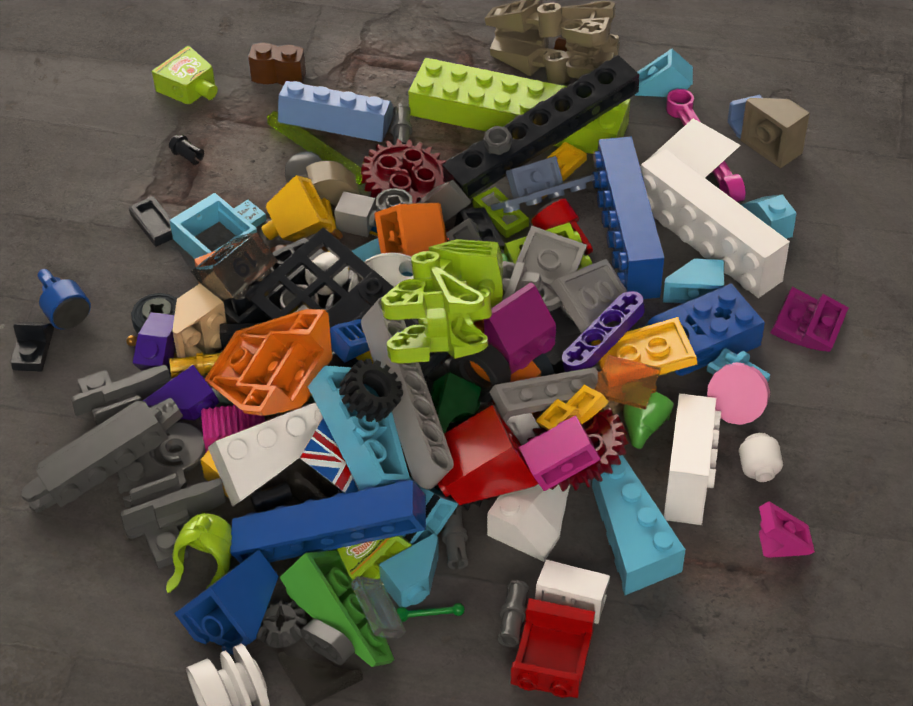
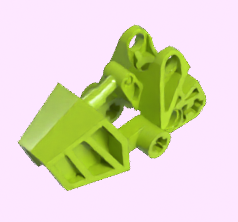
(443, 303)

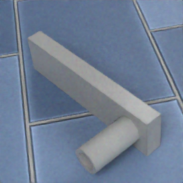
(540, 392)

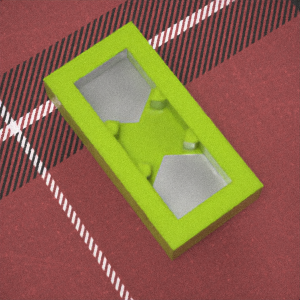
(505, 223)

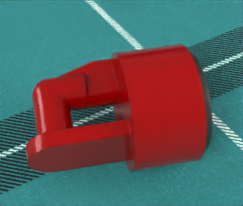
(559, 213)

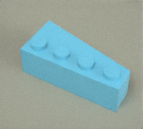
(368, 448)
(636, 530)

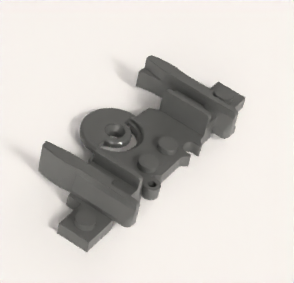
(157, 492)

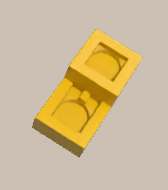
(583, 404)

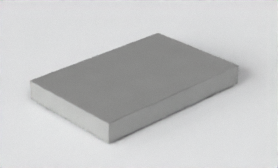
(588, 292)

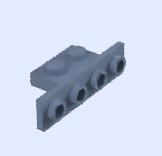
(536, 180)

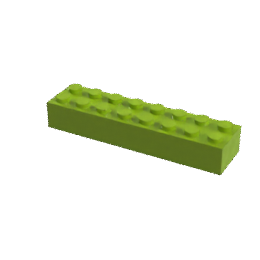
(490, 99)

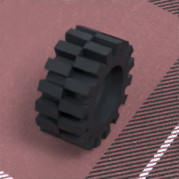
(361, 399)

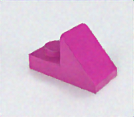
(782, 533)

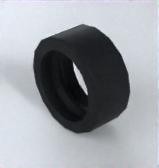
(491, 361)

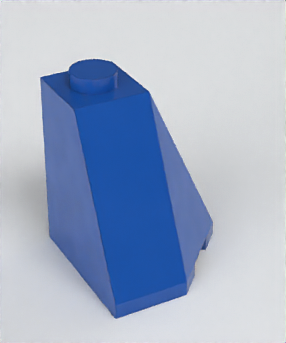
(232, 606)

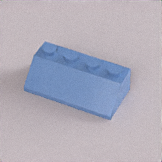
(334, 111)

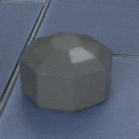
(497, 140)

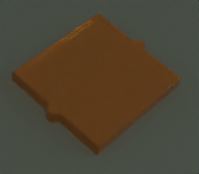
(627, 381)

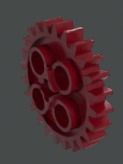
(402, 168)
(608, 439)

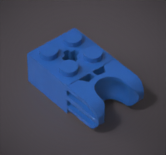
(715, 323)

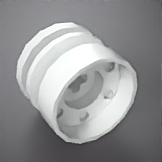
(232, 685)

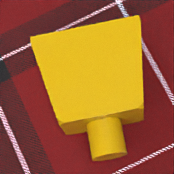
(296, 211)

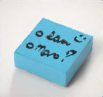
(251, 213)

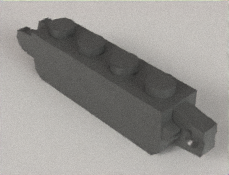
(100, 453)

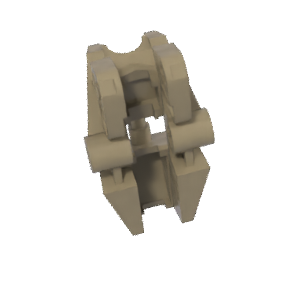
(524, 33)

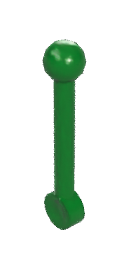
(457, 609)

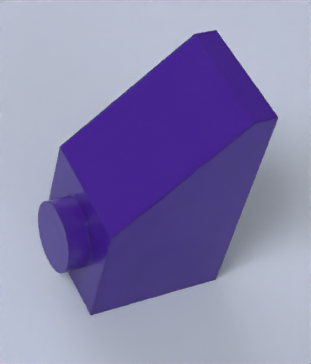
(155, 342)
(188, 392)

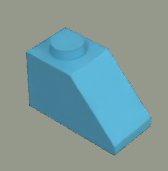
(664, 75)
(774, 212)
(694, 280)
(411, 572)

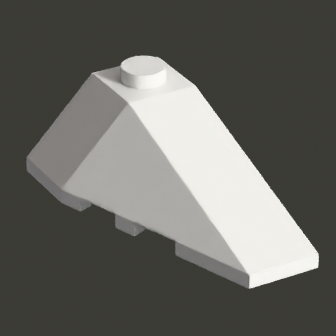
(528, 519)

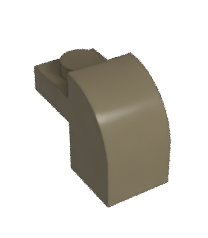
(331, 180)

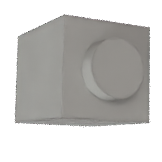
(355, 214)

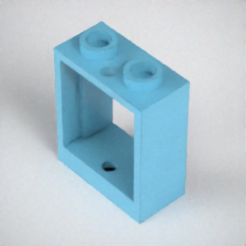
(211, 211)

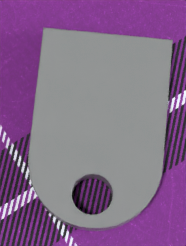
(552, 258)

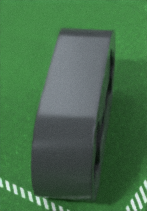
(327, 641)

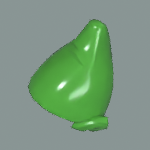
(643, 422)

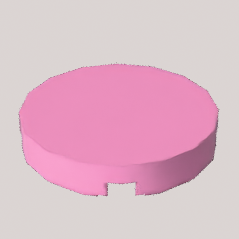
(739, 393)

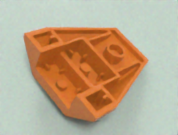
(273, 363)

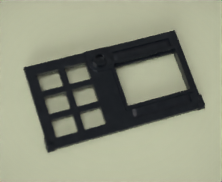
(352, 304)

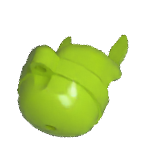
(207, 534)

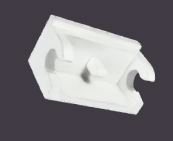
(572, 587)

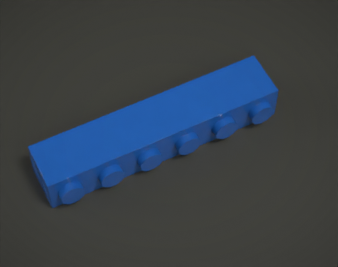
(330, 522)

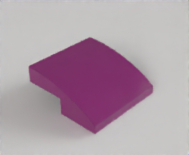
(809, 320)

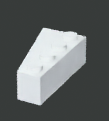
(263, 451)
(692, 458)

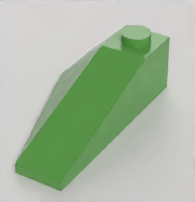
(325, 592)

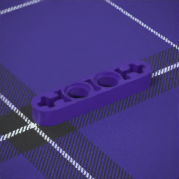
(627, 303)

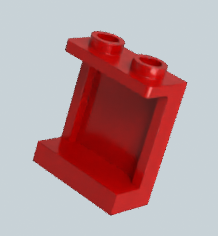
(553, 648)

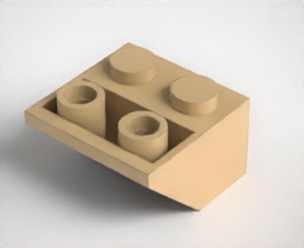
(198, 322)

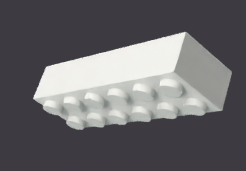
(714, 223)

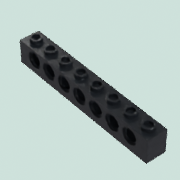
(545, 125)

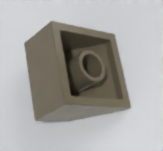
(775, 129)

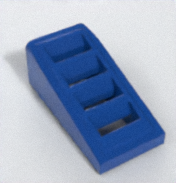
(342, 345)

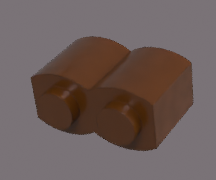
(276, 64)

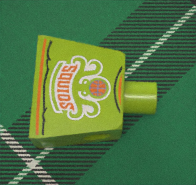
(185, 77)
(365, 558)

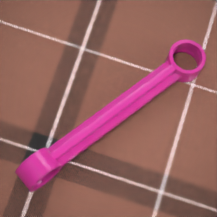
(728, 183)

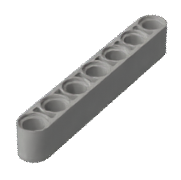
(415, 414)

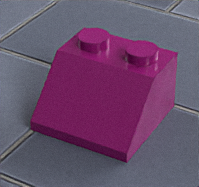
(521, 327)

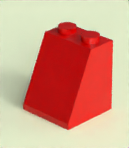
(484, 460)

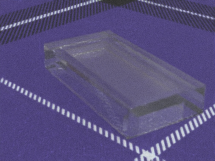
(378, 607)

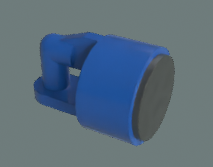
(62, 301)

